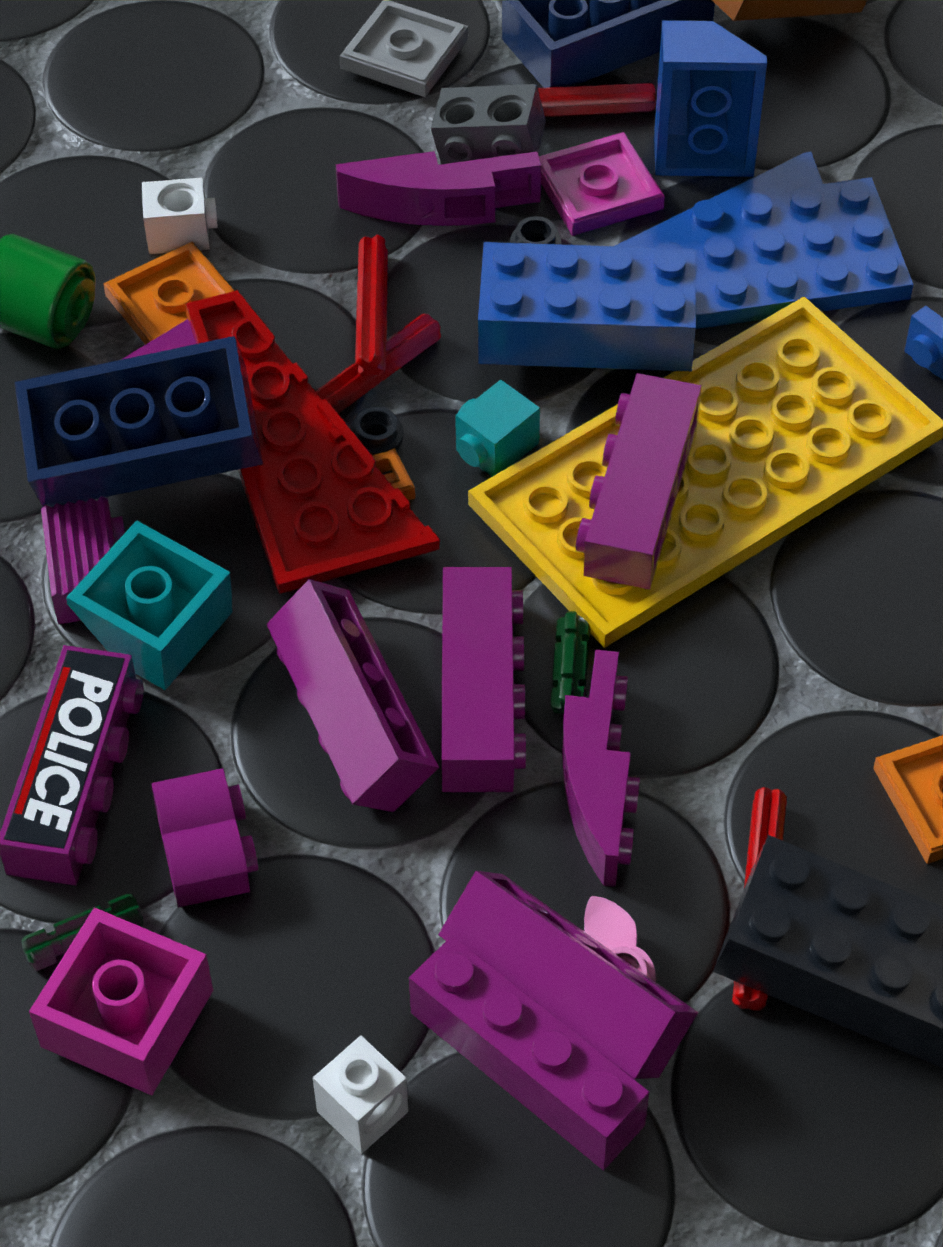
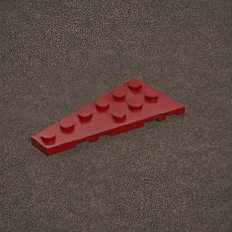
(319, 489)

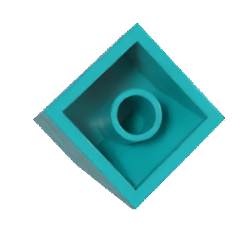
(153, 602)

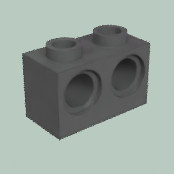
(487, 122)

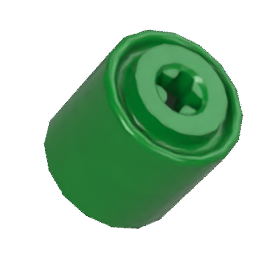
(43, 292)

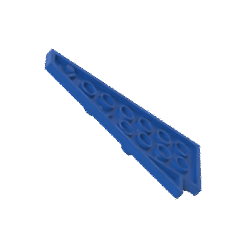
(785, 242)

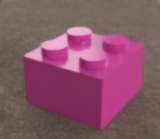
(122, 1000)

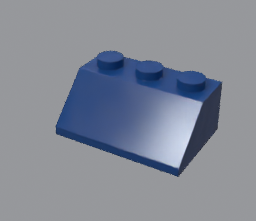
(707, 101)

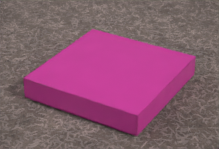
(599, 184)

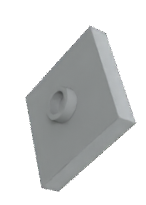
(404, 47)

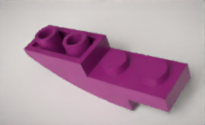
(425, 193)
(598, 772)

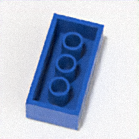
(587, 306)

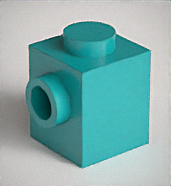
(497, 428)

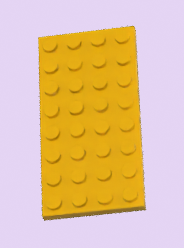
(781, 435)

